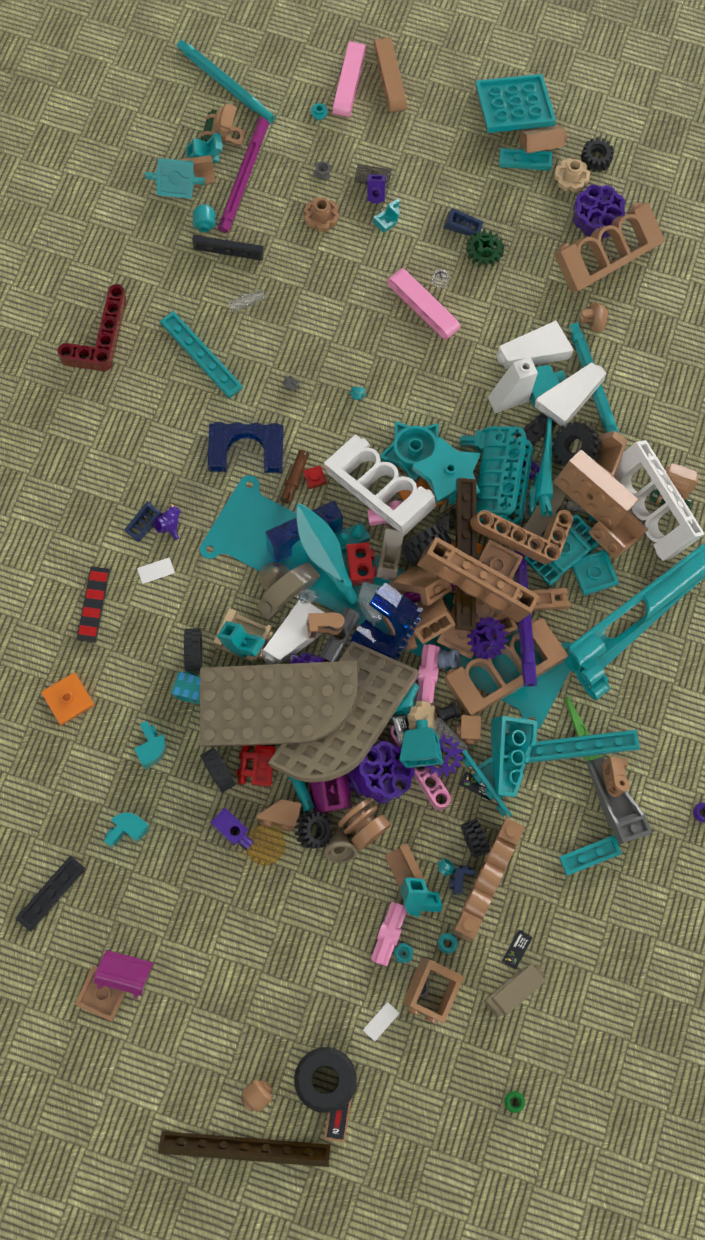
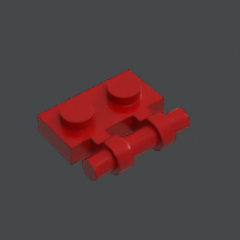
(261, 771)

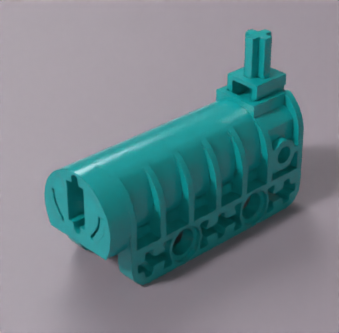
(501, 470)

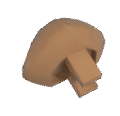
(596, 315)

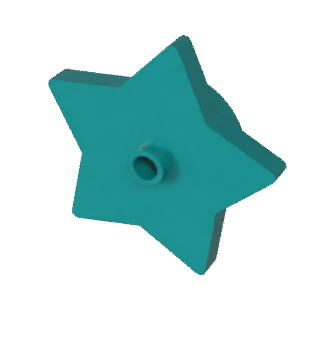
(411, 446)
(445, 467)

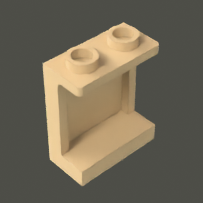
(250, 627)

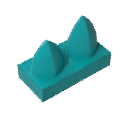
(352, 535)

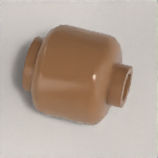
(257, 1095)

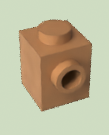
(510, 624)
(469, 729)

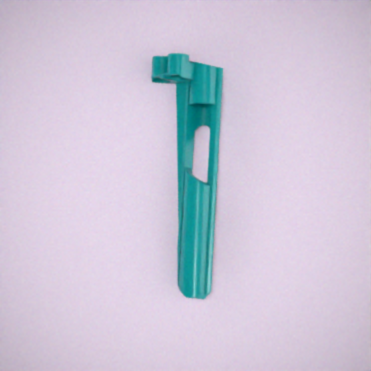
(595, 650)

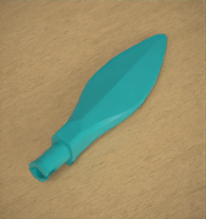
(544, 486)
(323, 549)

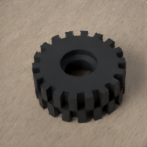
(568, 435)
(416, 546)

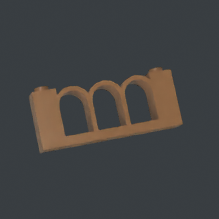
(645, 229)
(478, 580)
(468, 695)
(487, 880)

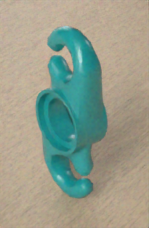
(532, 500)

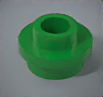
(521, 1101)

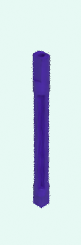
(526, 633)

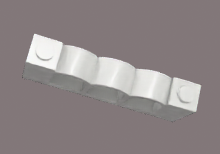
(407, 513)
(688, 531)

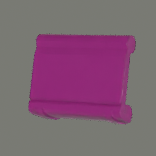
(123, 973)

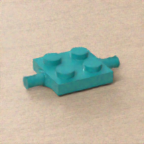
(175, 178)

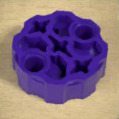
(596, 210)
(369, 773)

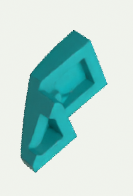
(387, 218)

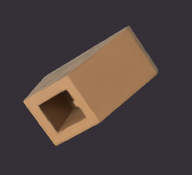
(282, 814)

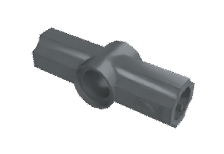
(333, 646)

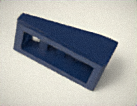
(455, 227)
(139, 517)

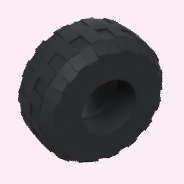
(346, 1085)

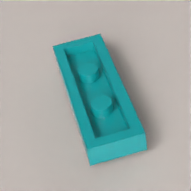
(520, 159)
(590, 855)

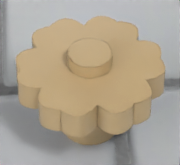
(572, 175)
(422, 710)

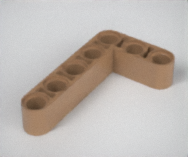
(524, 537)

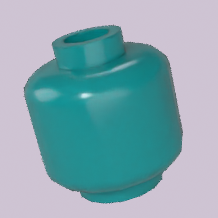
(203, 218)

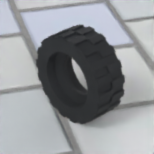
(193, 649)
(217, 770)

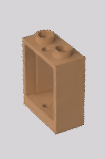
(416, 986)

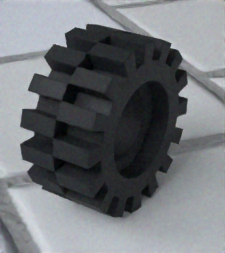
(601, 147)
(323, 830)
(475, 838)

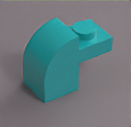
(200, 148)
(239, 641)
(153, 750)
(129, 824)
(418, 898)

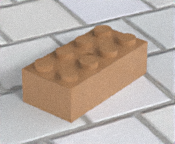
(595, 490)

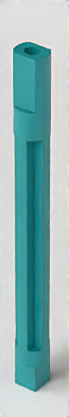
(225, 81)
(599, 395)

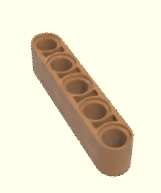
(390, 74)

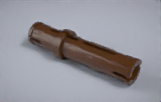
(294, 477)

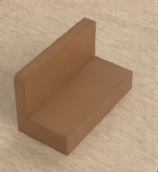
(203, 168)
(403, 864)

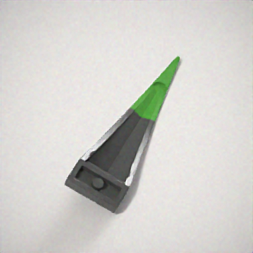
(620, 812)

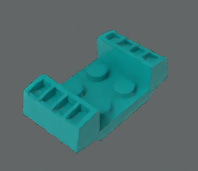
(576, 546)

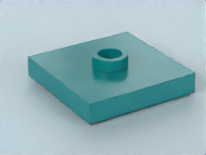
(595, 573)

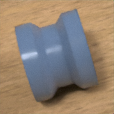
(448, 659)

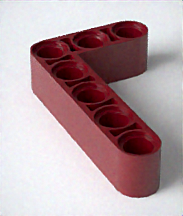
(105, 335)

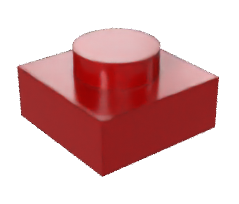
(314, 477)

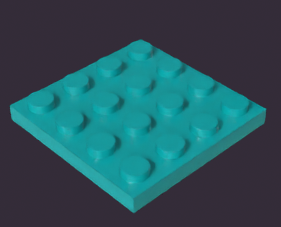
(515, 103)

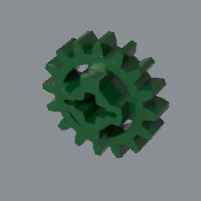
(485, 248)

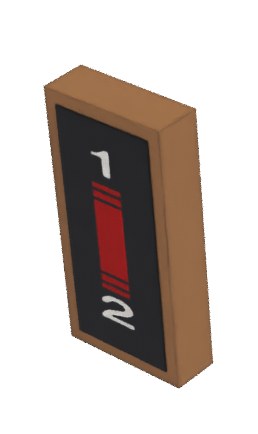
(337, 1124)

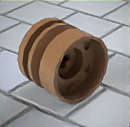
(364, 824)

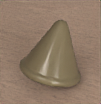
(271, 574)
(340, 848)

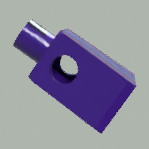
(225, 822)

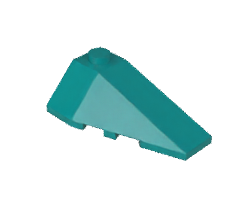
(511, 748)

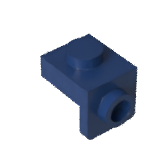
(456, 882)

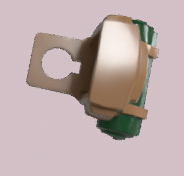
(221, 122)
(684, 481)

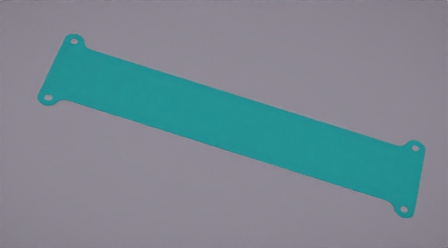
(242, 535)

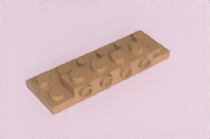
(501, 560)

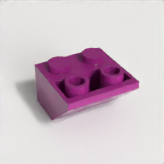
(331, 795)

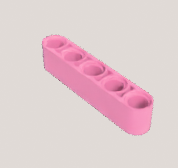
(349, 79)
(424, 304)
(420, 776)

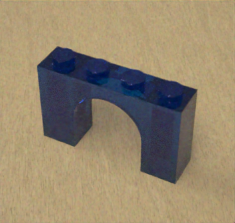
(223, 436)
(283, 537)
(400, 612)

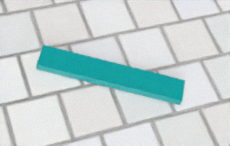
(201, 355)
(584, 746)

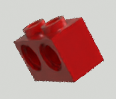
(356, 564)

